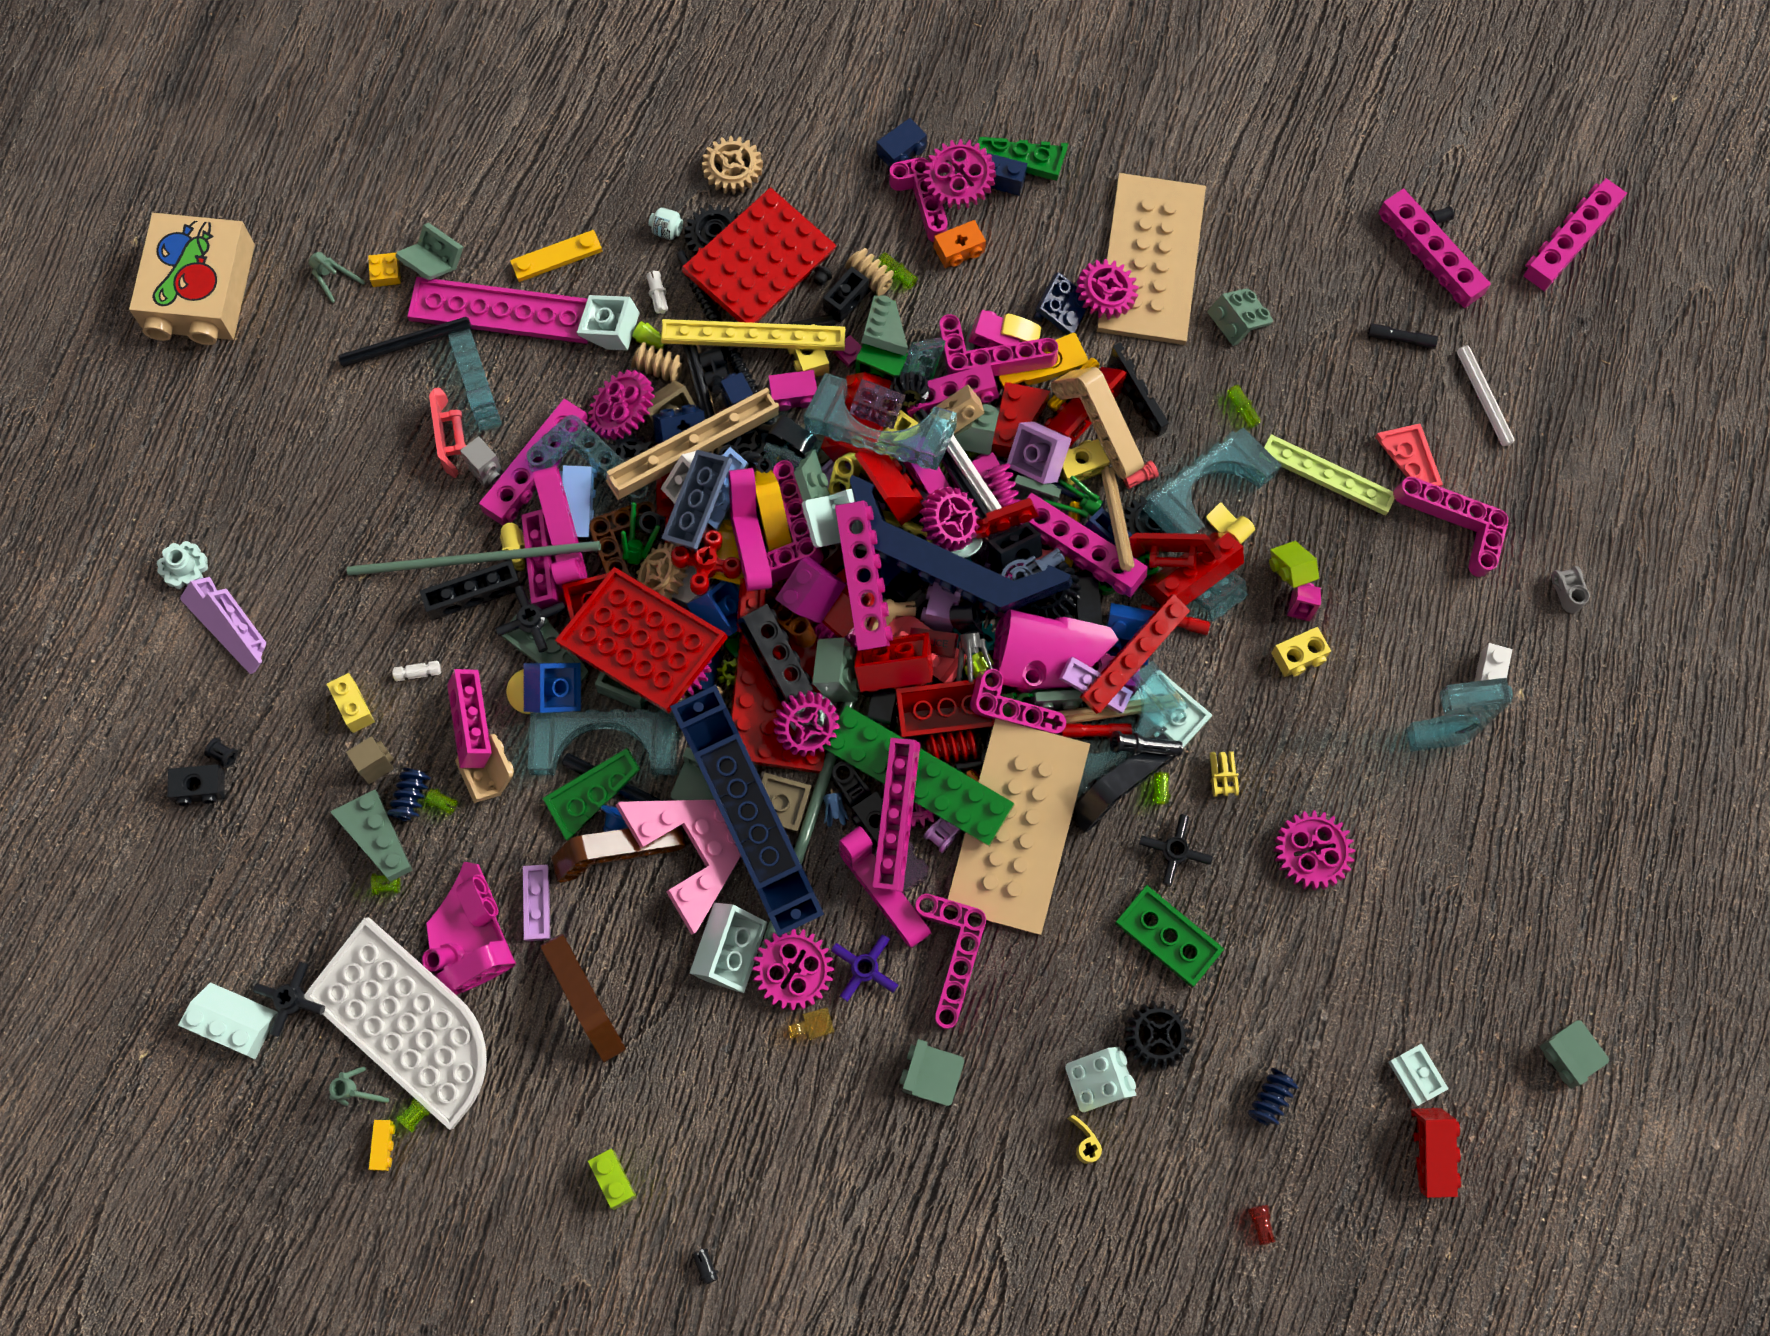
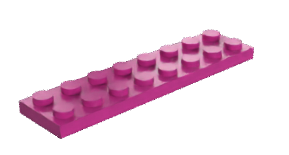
(498, 309)

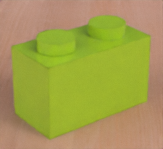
(1294, 564)
(612, 1179)

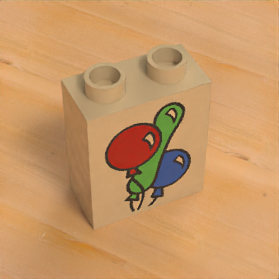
(192, 278)

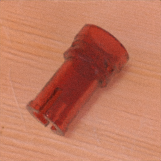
(1260, 1217)

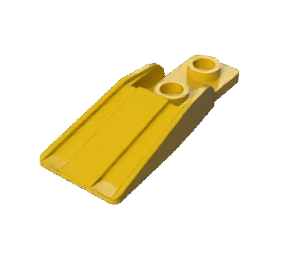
(1070, 357)

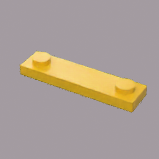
(556, 255)

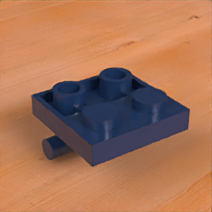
(1061, 305)

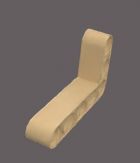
(1104, 415)

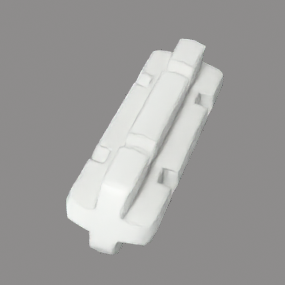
(416, 671)

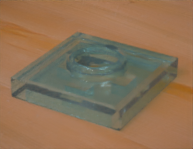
(930, 354)

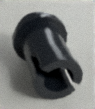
(1441, 215)
(705, 1267)

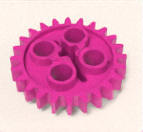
(974, 161)
(621, 405)
(1307, 829)
(812, 980)

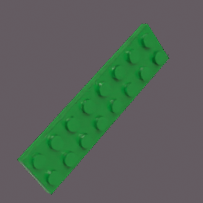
(938, 785)

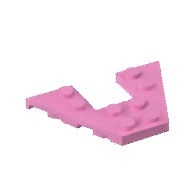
(710, 838)

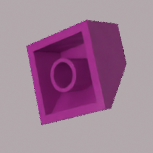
(811, 590)

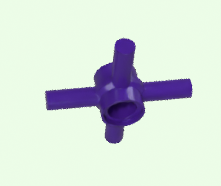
(859, 977)

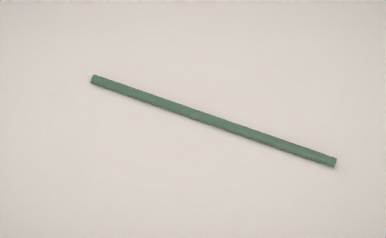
(474, 558)

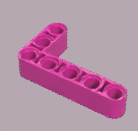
(1010, 352)
(1460, 516)
(797, 524)
(559, 525)
(747, 530)
(857, 854)
(959, 954)

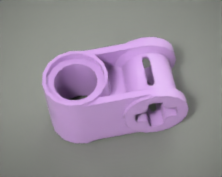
(942, 834)

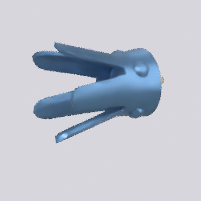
(834, 808)

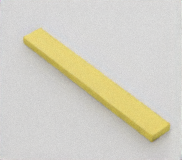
(753, 335)

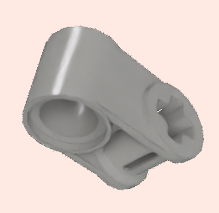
(1569, 585)

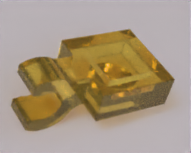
(815, 1024)

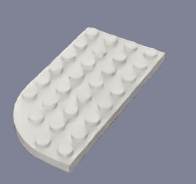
(404, 1021)

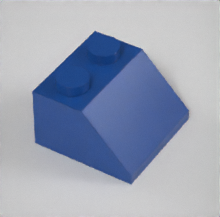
(718, 606)
(552, 687)

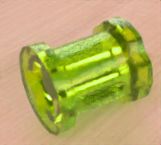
(377, 887)
(413, 1115)

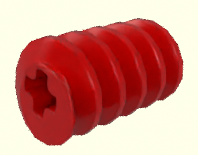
(952, 746)

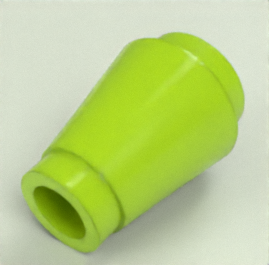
(648, 334)

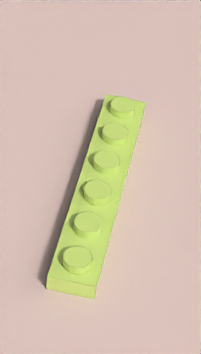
(1330, 475)

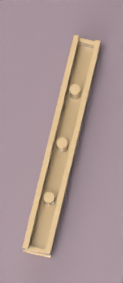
(703, 436)

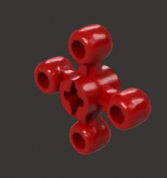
(706, 562)

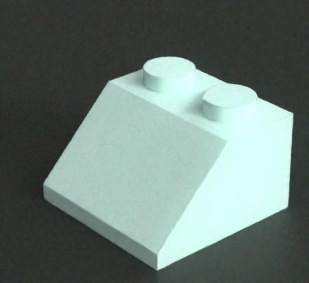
(609, 321)

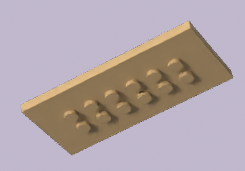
(1158, 240)
(1019, 869)

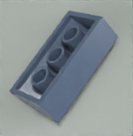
(696, 500)

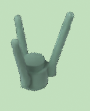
(323, 266)
(345, 1088)

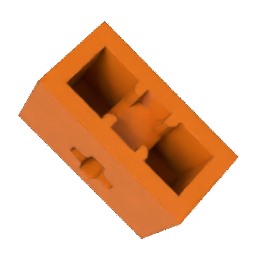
(959, 244)

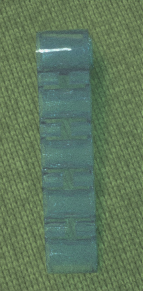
(475, 380)
(577, 440)

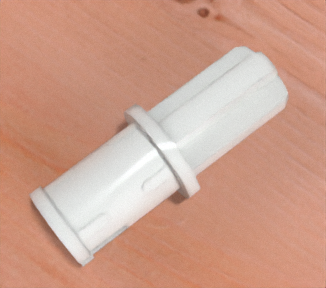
(657, 292)

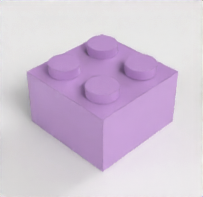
(1038, 452)

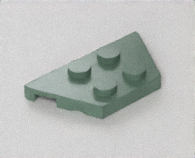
(810, 478)

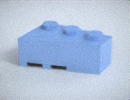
(580, 491)

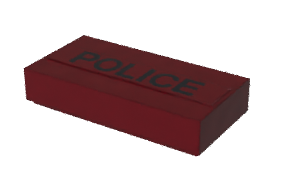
(942, 643)

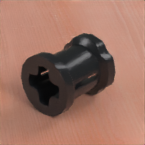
(226, 756)

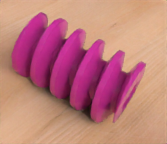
(1001, 485)

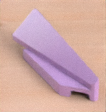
(225, 621)

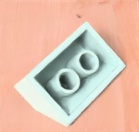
(728, 947)
(229, 1020)

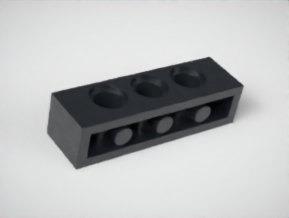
(470, 590)
(763, 648)

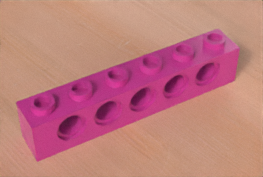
(1596, 210)
(1433, 237)
(507, 485)
(847, 515)
(1093, 544)
(896, 814)

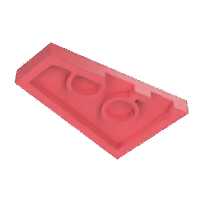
(1410, 452)

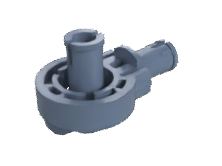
(1039, 565)

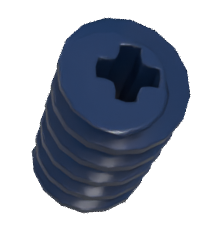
(408, 794)
(1273, 1098)

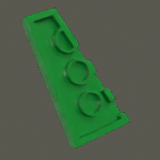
(1042, 158)
(583, 797)

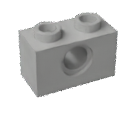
(482, 462)

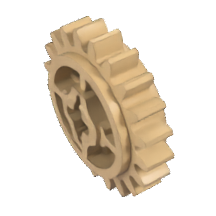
(730, 157)
(659, 572)

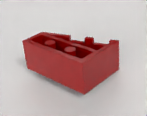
(1017, 406)
(1437, 1152)

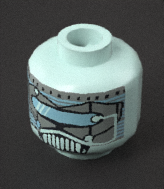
(666, 223)

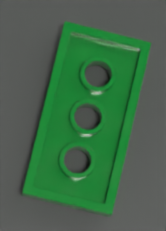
(1186, 935)

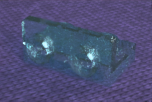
(1223, 595)

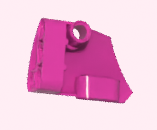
(1041, 647)
(466, 936)

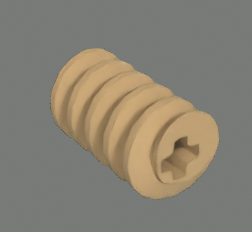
(878, 279)
(657, 363)

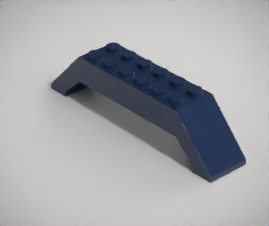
(951, 570)
(747, 810)

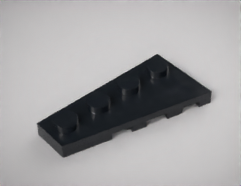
(1138, 392)

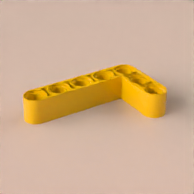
(771, 511)

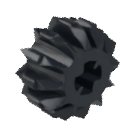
(911, 385)

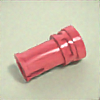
(1148, 472)

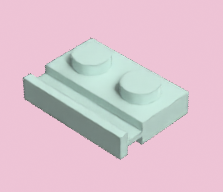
(1418, 1075)

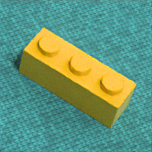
(381, 1145)

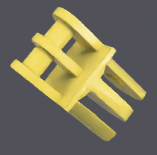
(511, 539)
(1223, 775)

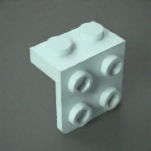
(822, 518)
(1100, 1079)

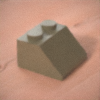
(669, 397)

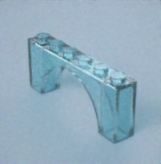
(920, 444)
(1237, 455)
(1158, 707)
(1466, 713)
(556, 730)

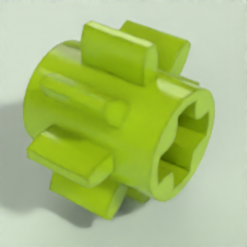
(979, 664)
(727, 678)

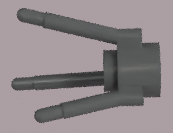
(968, 645)

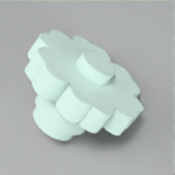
(182, 564)

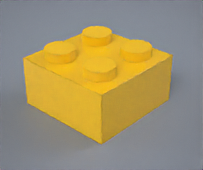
(384, 270)

